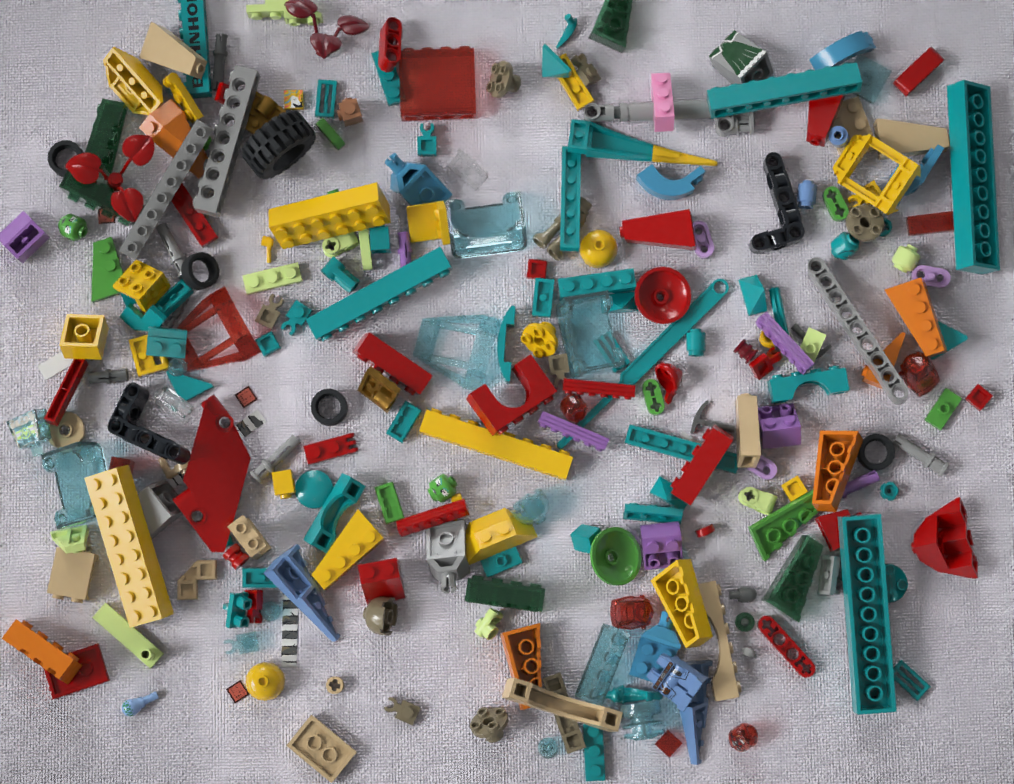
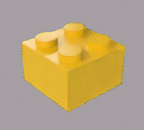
(84, 336)

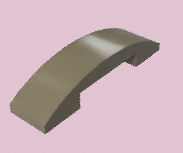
(568, 728)

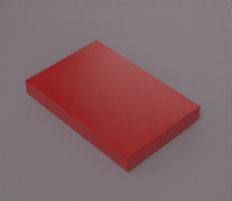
(90, 674)

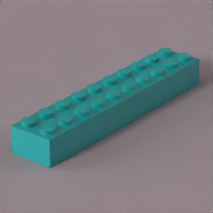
(973, 177)
(867, 614)

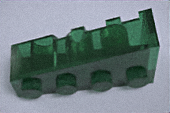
(107, 133)

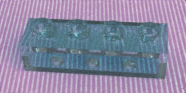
(602, 665)

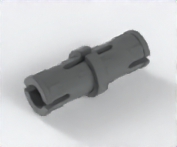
(108, 376)

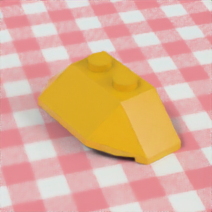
(132, 82)
(495, 534)

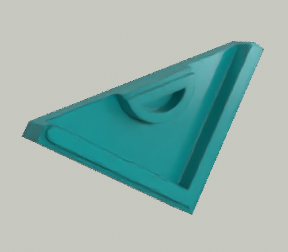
(188, 387)

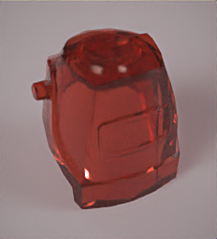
(919, 373)
(631, 612)

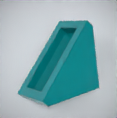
(552, 65)
(753, 295)
(623, 303)
(663, 491)

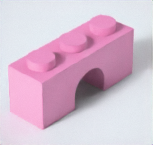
(662, 102)

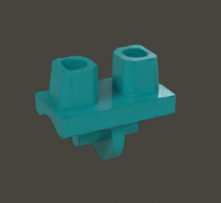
(237, 609)

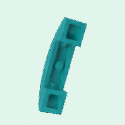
(508, 321)

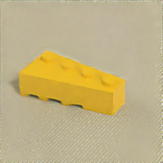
(350, 548)
(683, 602)

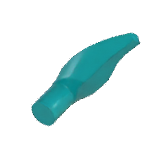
(572, 23)

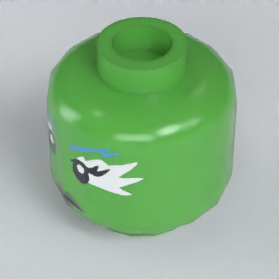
(72, 227)
(442, 488)

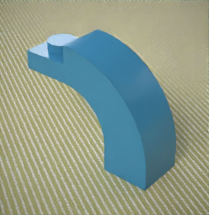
(843, 50)
(668, 189)

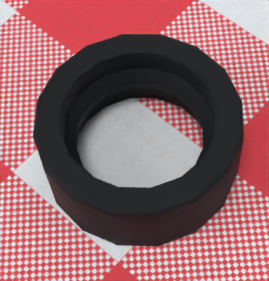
(55, 149)
(211, 264)
(331, 421)
(889, 447)

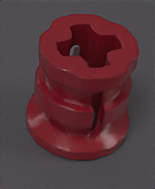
(745, 351)

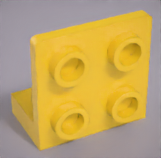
(428, 222)
(142, 284)

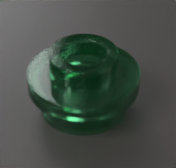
(749, 626)

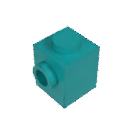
(380, 239)

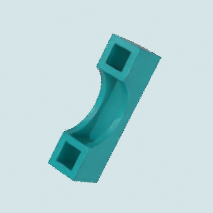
(613, 281)
(831, 381)
(323, 529)

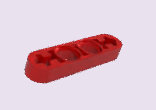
(788, 644)

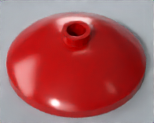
(671, 286)

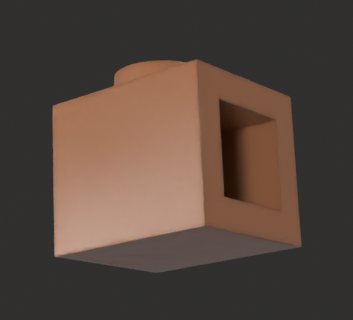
(349, 112)

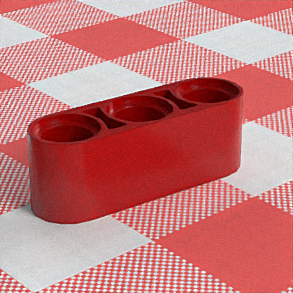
(390, 44)
(918, 71)

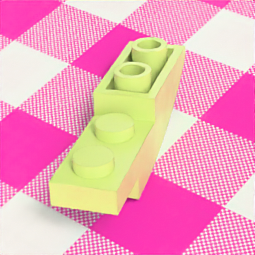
(275, 10)

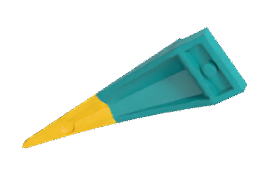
(602, 142)

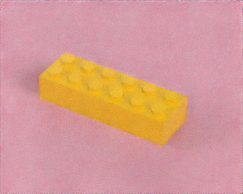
(329, 215)

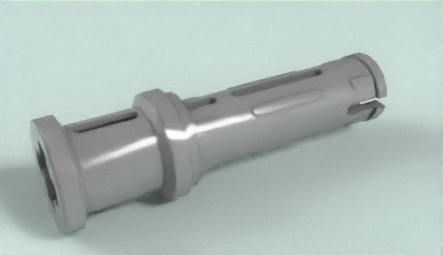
(177, 257)
(928, 459)
(265, 464)

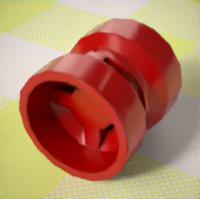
(236, 556)

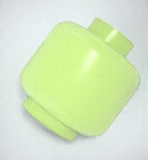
(906, 258)

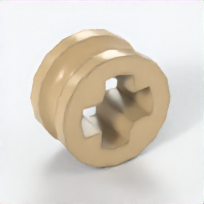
(329, 688)

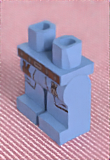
(677, 680)

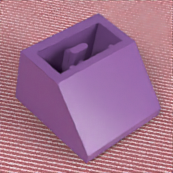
(23, 237)
(779, 426)
(661, 544)

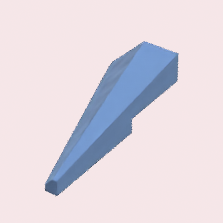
(293, 579)
(696, 713)

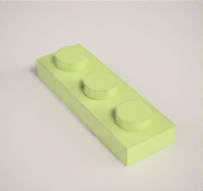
(272, 278)

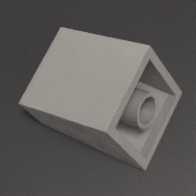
(158, 506)

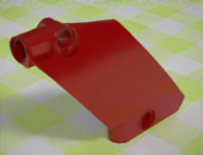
(214, 476)

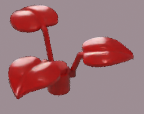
(125, 202)

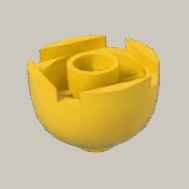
(598, 249)
(265, 681)

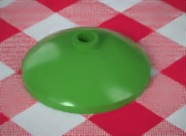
(623, 553)

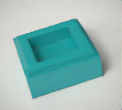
(268, 343)

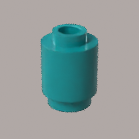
(696, 343)

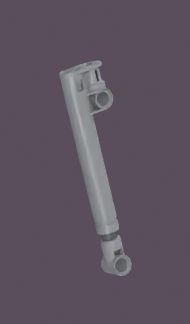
(682, 110)

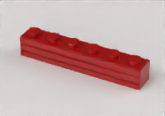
(598, 388)
(66, 391)
(432, 517)

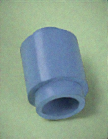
(843, 140)
(806, 194)

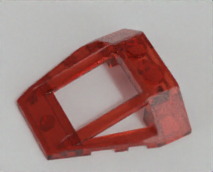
(234, 324)

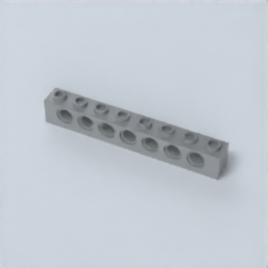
(166, 189)
(214, 205)

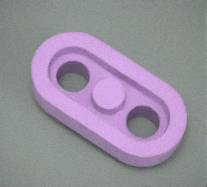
(703, 239)
(930, 275)
(764, 462)

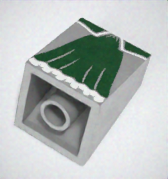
(740, 60)

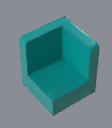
(583, 537)

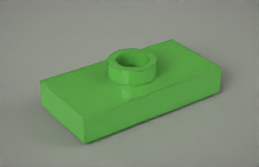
(943, 409)
(389, 502)

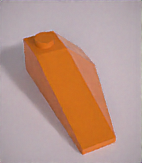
(169, 129)

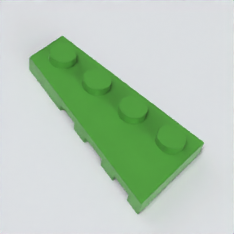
(778, 526)

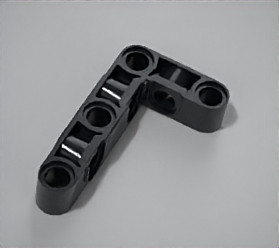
(787, 212)
(124, 425)

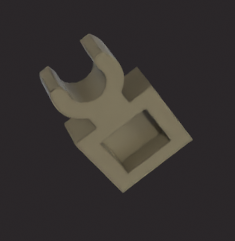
(585, 71)
(269, 315)
(558, 365)
(405, 711)

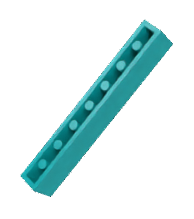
(784, 90)
(378, 294)

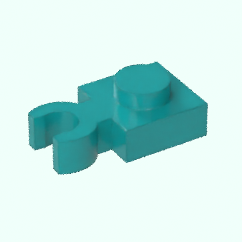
(427, 144)
(297, 315)

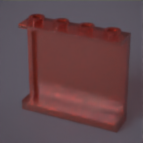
(437, 84)

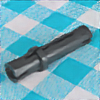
(219, 60)

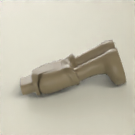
(544, 238)

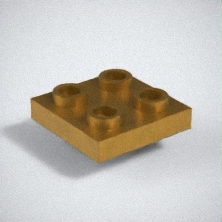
(262, 111)
(379, 389)

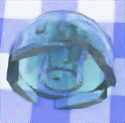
(531, 508)

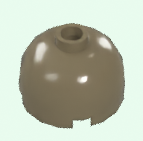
(381, 615)

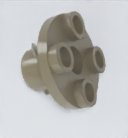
(502, 80)
(865, 222)
(489, 723)

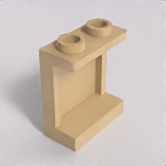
(249, 537)
(71, 575)

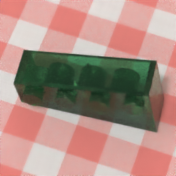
(612, 24)
(93, 196)
(791, 585)
(505, 594)

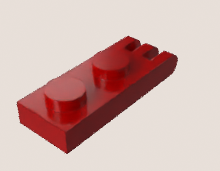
(329, 449)

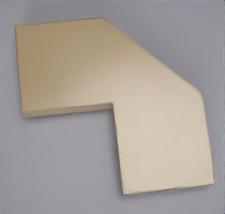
(188, 583)

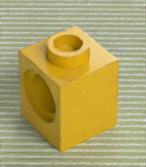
(283, 483)

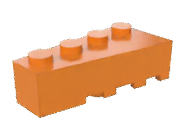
(41, 651)

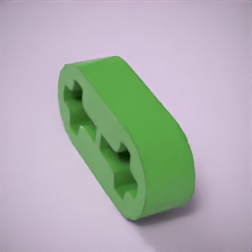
(330, 134)
(831, 206)
(657, 396)

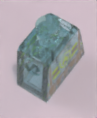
(30, 431)

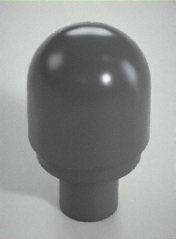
(743, 594)

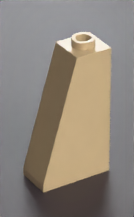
(169, 51)
(909, 138)
(747, 431)

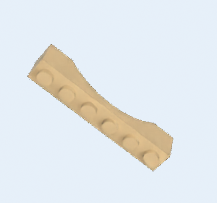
(723, 682)
(548, 701)

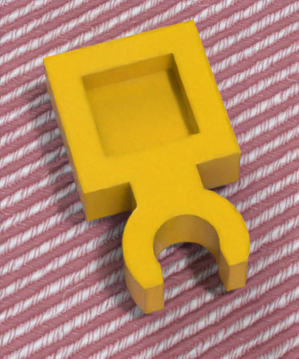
(872, 187)

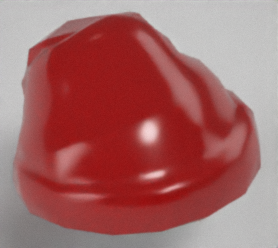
(669, 378)

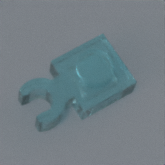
(245, 643)

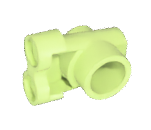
(486, 626)

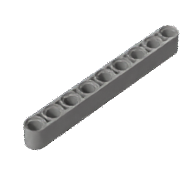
(857, 339)

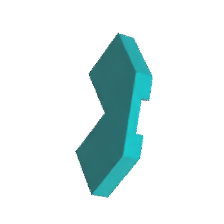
(139, 321)

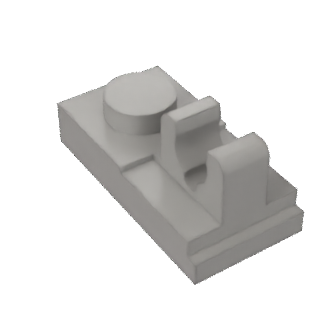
(828, 575)

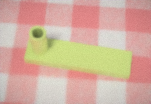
(129, 637)

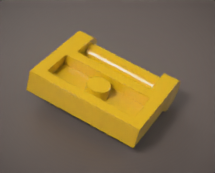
(145, 363)

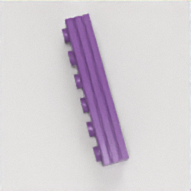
(784, 343)
(571, 430)

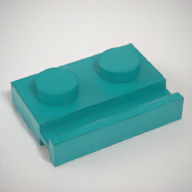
(166, 342)

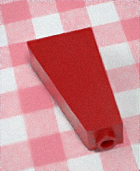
(821, 118)
(661, 230)

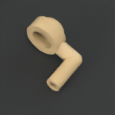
(178, 469)

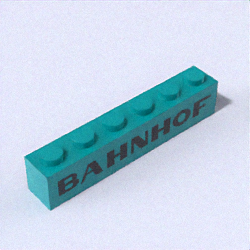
(195, 35)

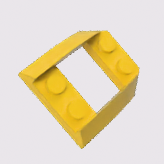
(895, 187)

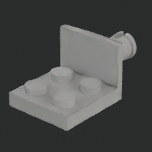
(447, 553)

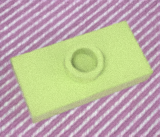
(812, 343)

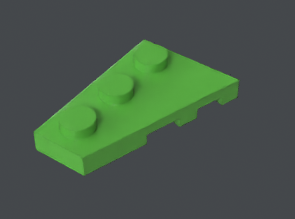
(105, 269)

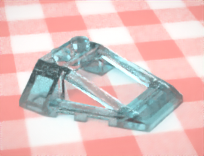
(480, 353)

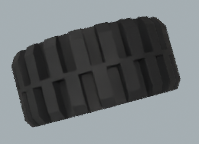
(278, 144)

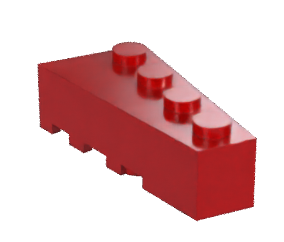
(392, 363)
(702, 464)

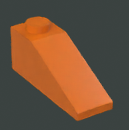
(891, 352)

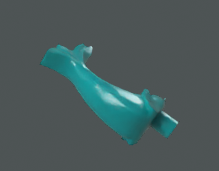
(626, 694)

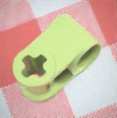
(341, 244)
(761, 501)

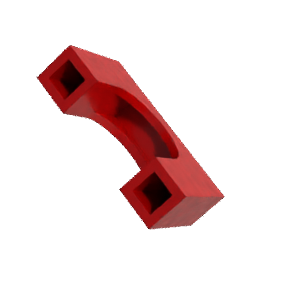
(497, 416)

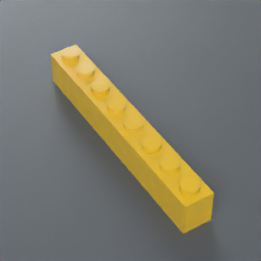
(502, 446)

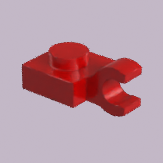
(763, 364)
(257, 601)

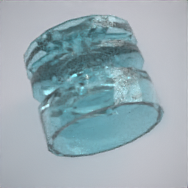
(642, 720)

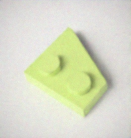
(71, 539)

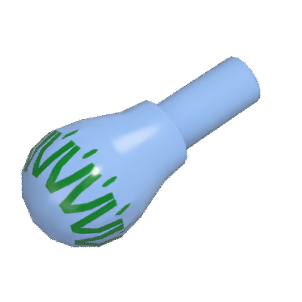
(133, 706)

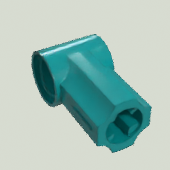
(336, 272)

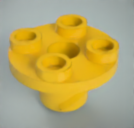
(540, 339)

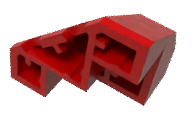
(945, 541)

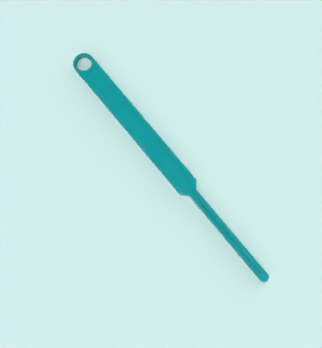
(659, 348)

